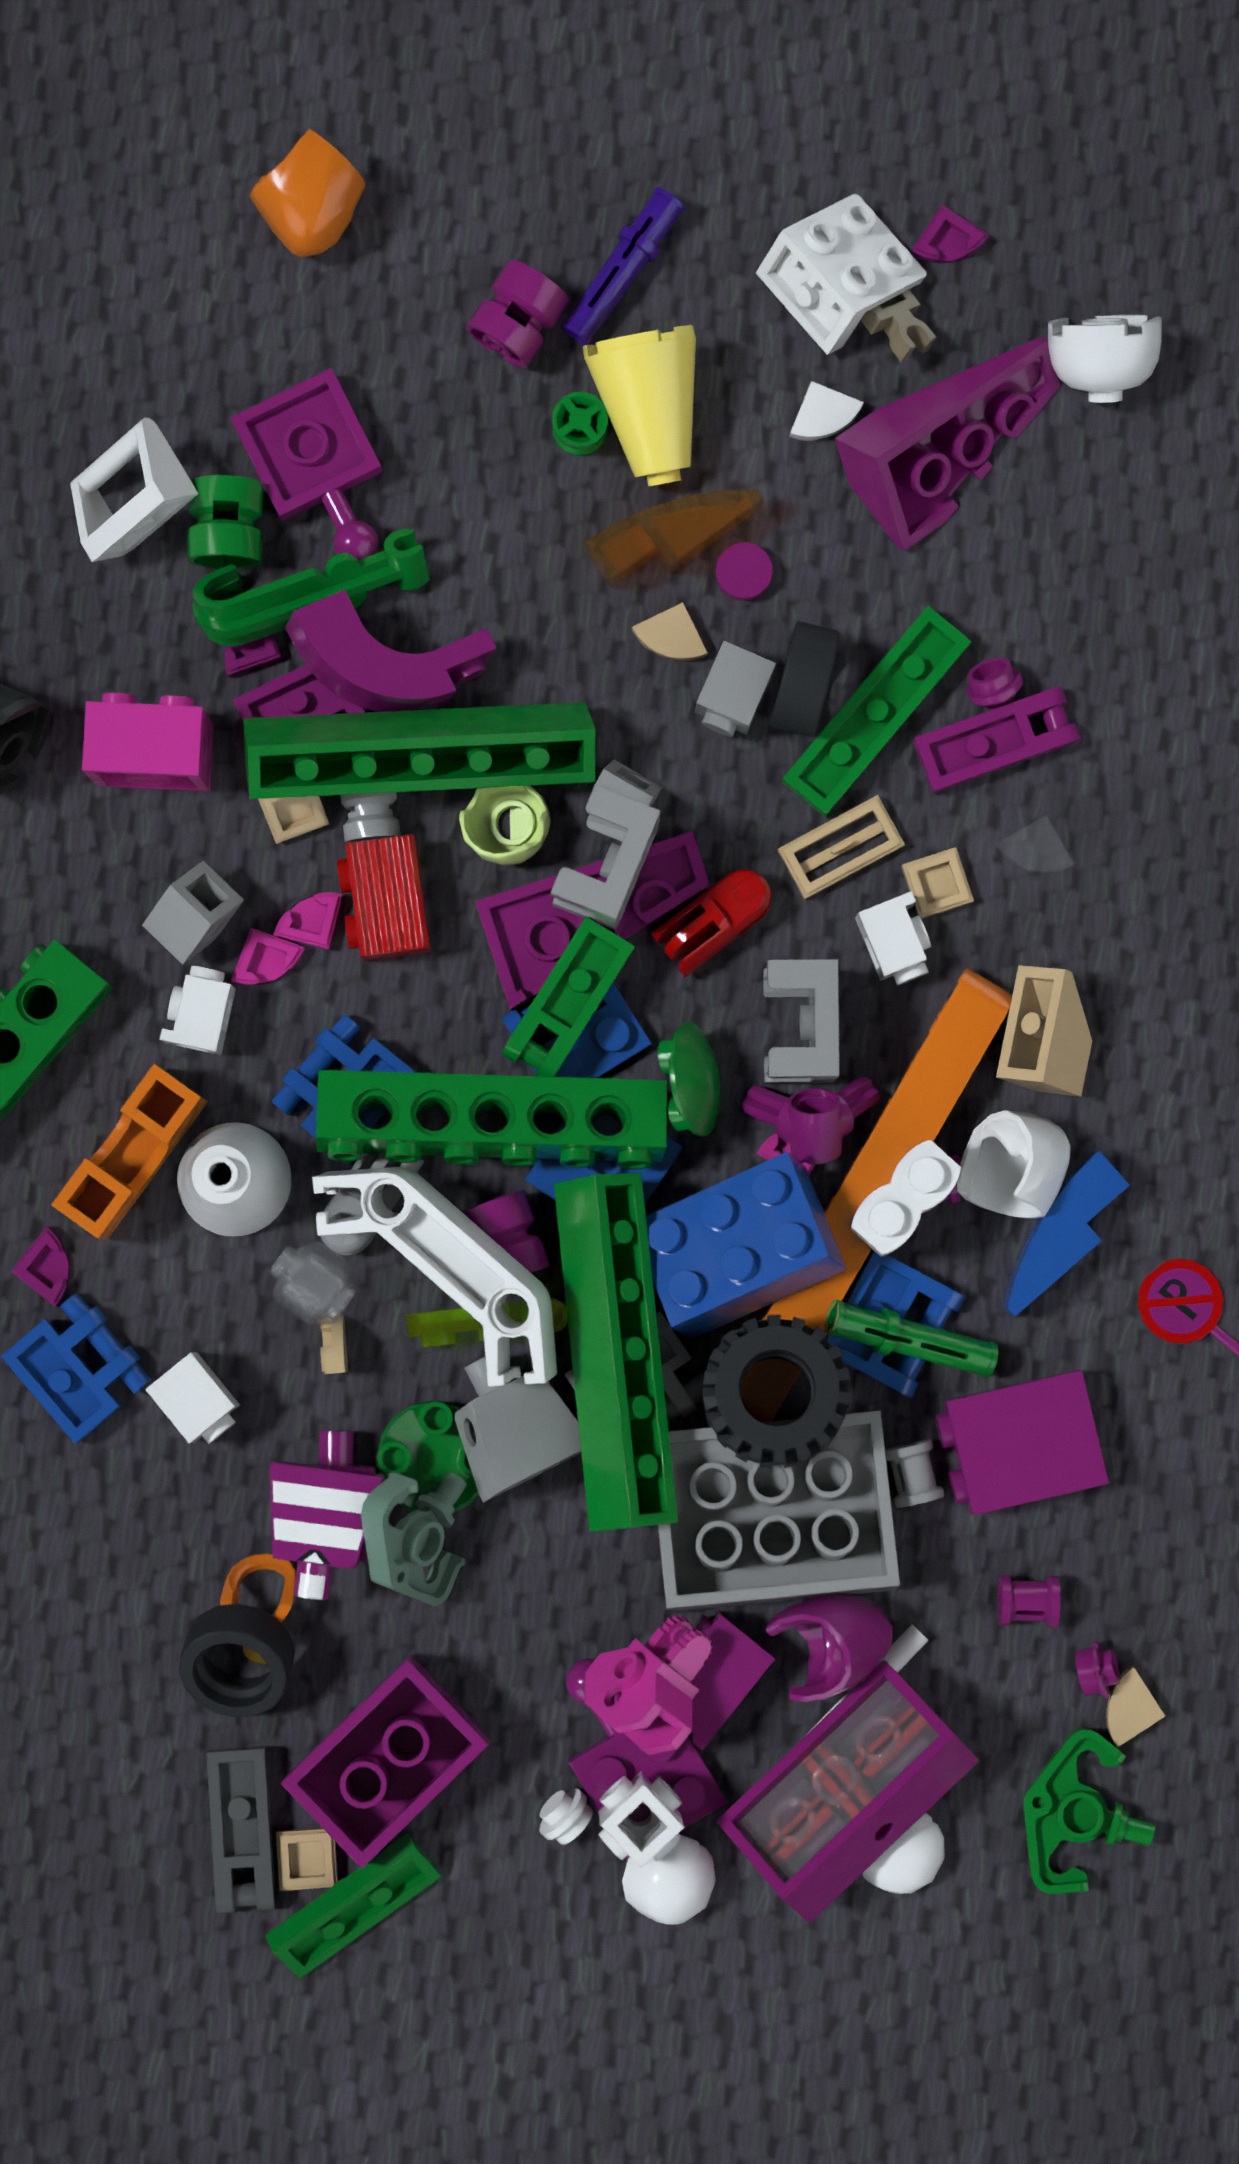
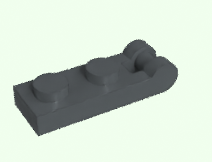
(241, 1827)

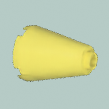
(649, 398)

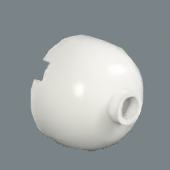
(1105, 353)

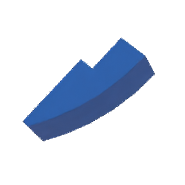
(1063, 1233)

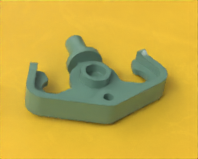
(401, 1552)

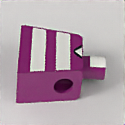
(318, 1521)

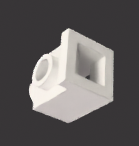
(895, 939)
(200, 1011)

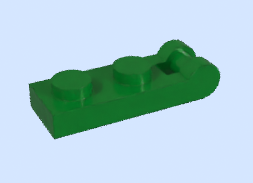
(569, 997)

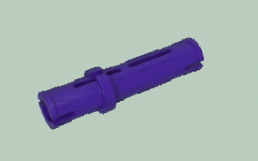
(636, 247)

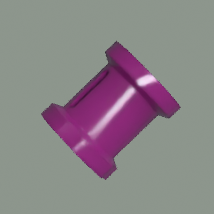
(1028, 1601)

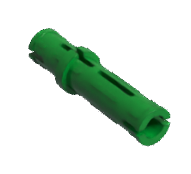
(890, 1333)

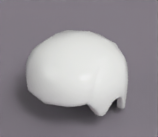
(910, 1860)
(673, 1886)

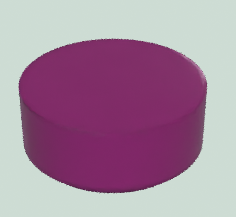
(743, 571)

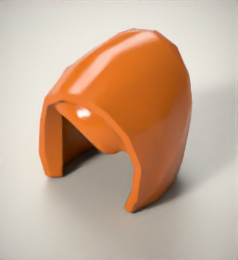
(309, 196)

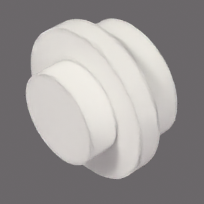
(565, 1816)

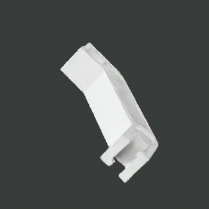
(455, 1258)

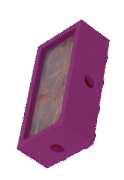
(846, 1792)

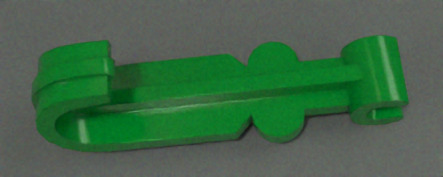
(240, 617)

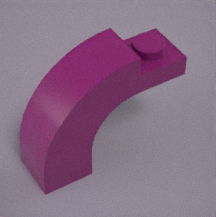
(372, 675)

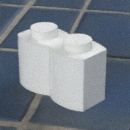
(915, 1187)

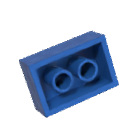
(740, 1246)

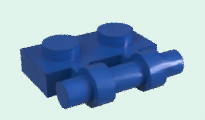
(332, 1046)
(63, 1380)

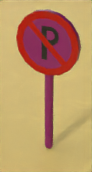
(1183, 1303)

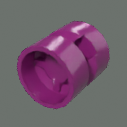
(529, 298)
(507, 1224)

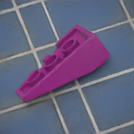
(924, 445)

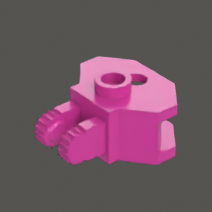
(650, 1685)

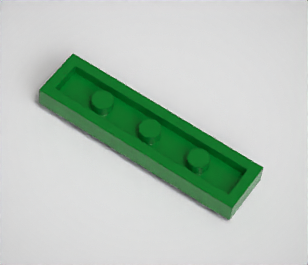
(876, 711)

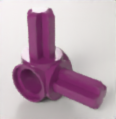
(812, 1118)

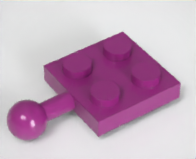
(310, 453)
(619, 1756)

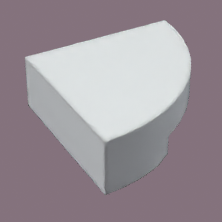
(824, 413)

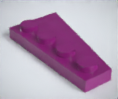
(532, 934)

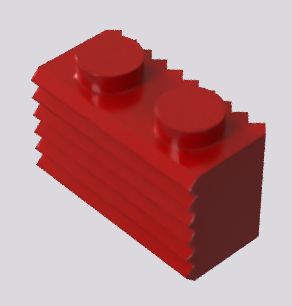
(386, 898)

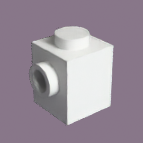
(194, 1399)

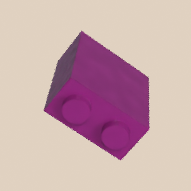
(1022, 1442)

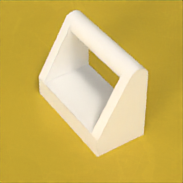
(165, 493)

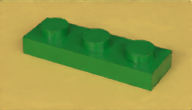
(353, 1906)

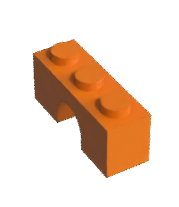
(132, 1154)

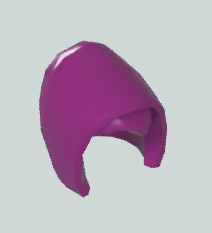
(845, 1641)

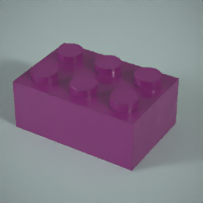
(386, 1761)

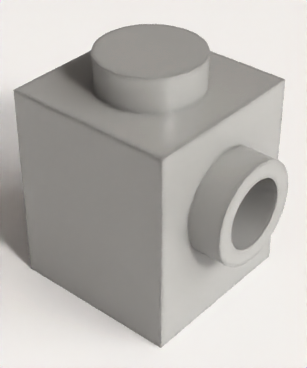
(734, 690)
(183, 919)

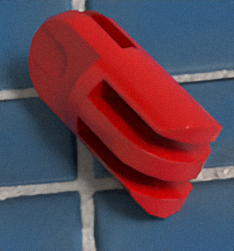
(726, 907)

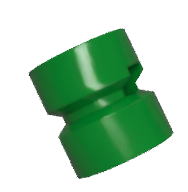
(217, 538)

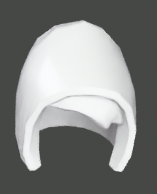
(1014, 1164)

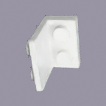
(837, 269)

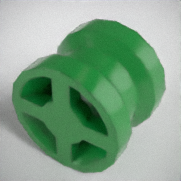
(575, 414)

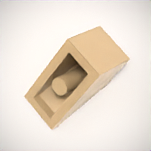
(1045, 1033)

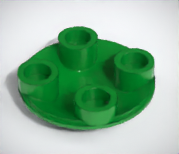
(692, 1079)
(425, 1447)

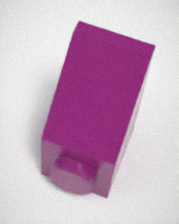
(726, 1676)

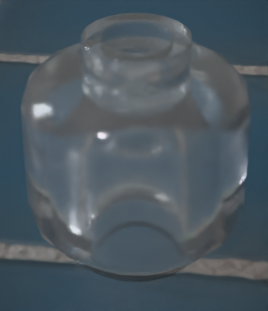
(313, 1282)

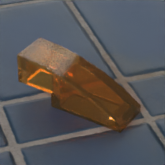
(669, 532)

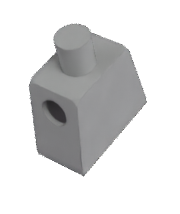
(514, 1432)

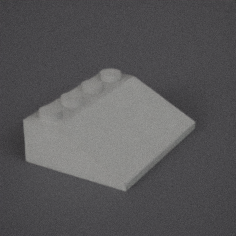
(778, 1530)

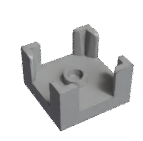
(633, 826)
(817, 1021)

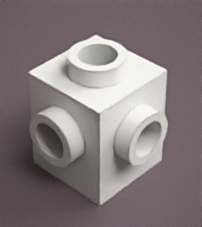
(643, 1839)

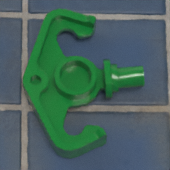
(1065, 1809)

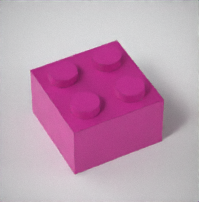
(148, 743)

